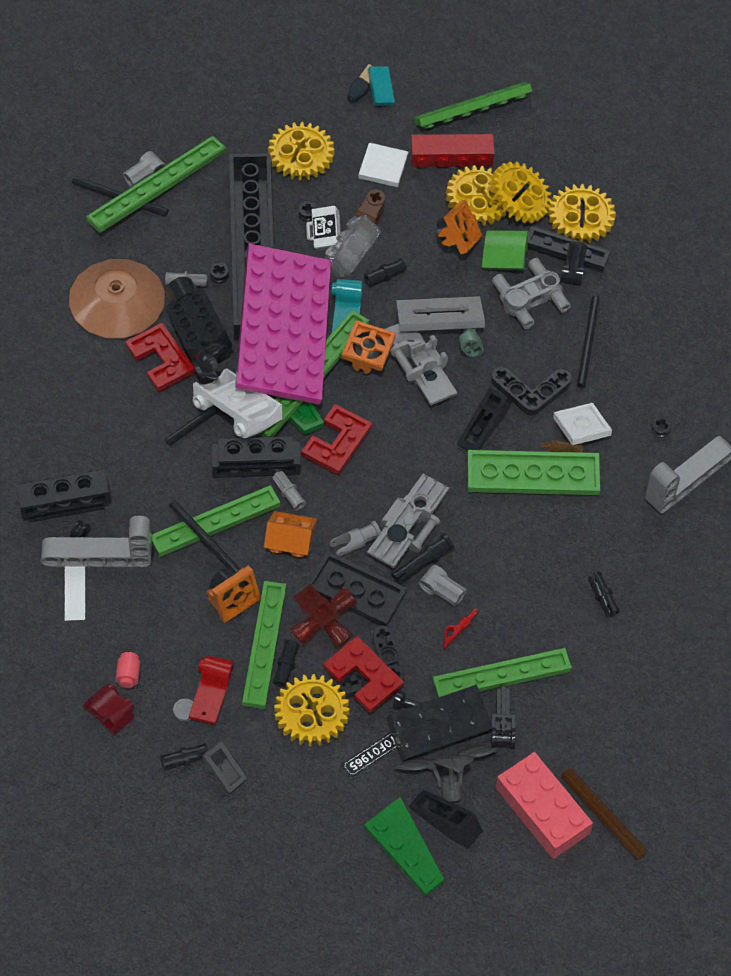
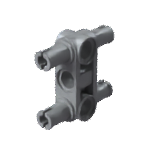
(538, 292)

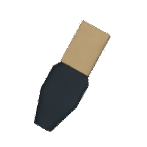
(359, 85)

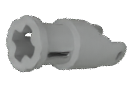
(356, 538)

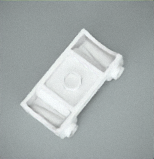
(251, 410)

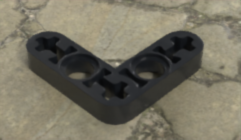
(533, 396)
(394, 665)

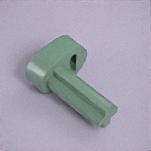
(471, 343)

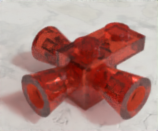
(323, 615)

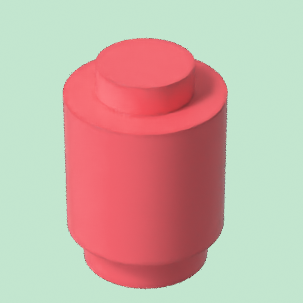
(128, 670)

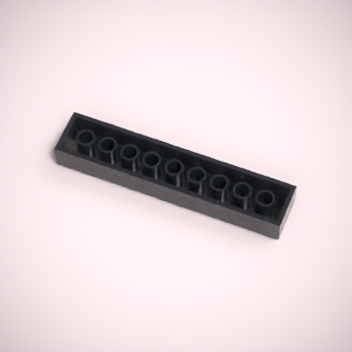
(249, 216)

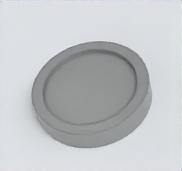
(517, 298)
(182, 709)

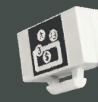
(325, 227)

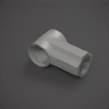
(147, 165)
(437, 582)

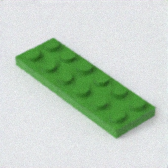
(533, 472)

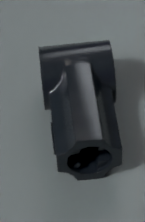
(574, 268)

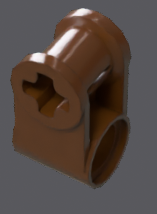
(372, 205)

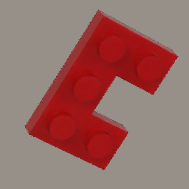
(175, 363)
(352, 432)
(381, 679)

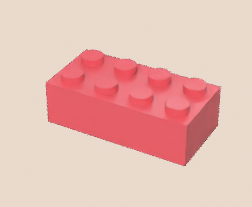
(544, 805)

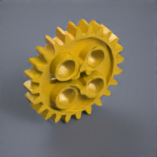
(305, 146)
(509, 180)
(477, 189)
(596, 210)
(292, 718)

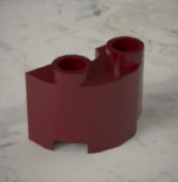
(110, 708)

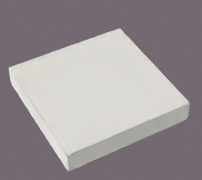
(383, 164)
(582, 423)

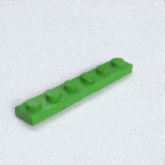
(465, 107)
(216, 520)
(264, 645)
(505, 672)

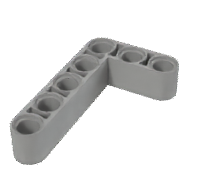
(670, 486)
(101, 552)

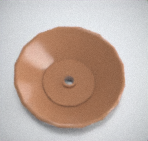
(117, 312)

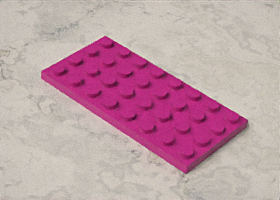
(283, 324)

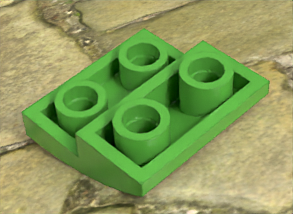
(505, 250)

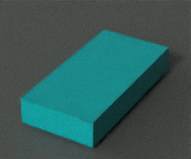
(381, 86)

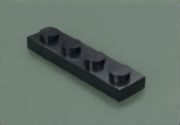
(558, 246)

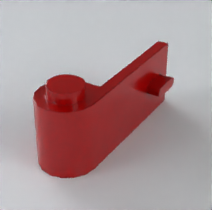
(212, 688)

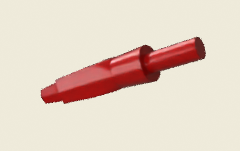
(457, 629)

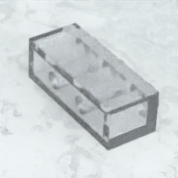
(352, 245)

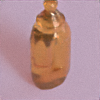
(558, 446)

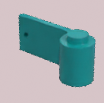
(348, 298)

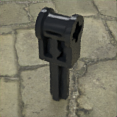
(502, 722)

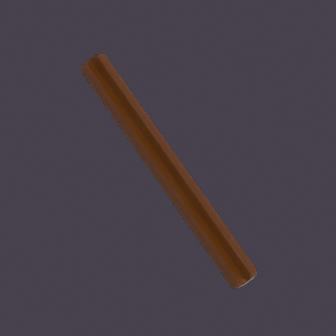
(604, 814)

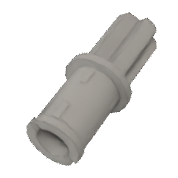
(198, 279)
(289, 490)

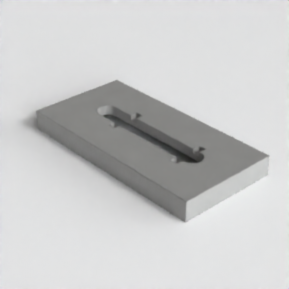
(438, 321)

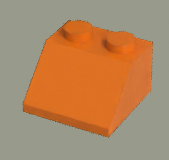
(290, 533)

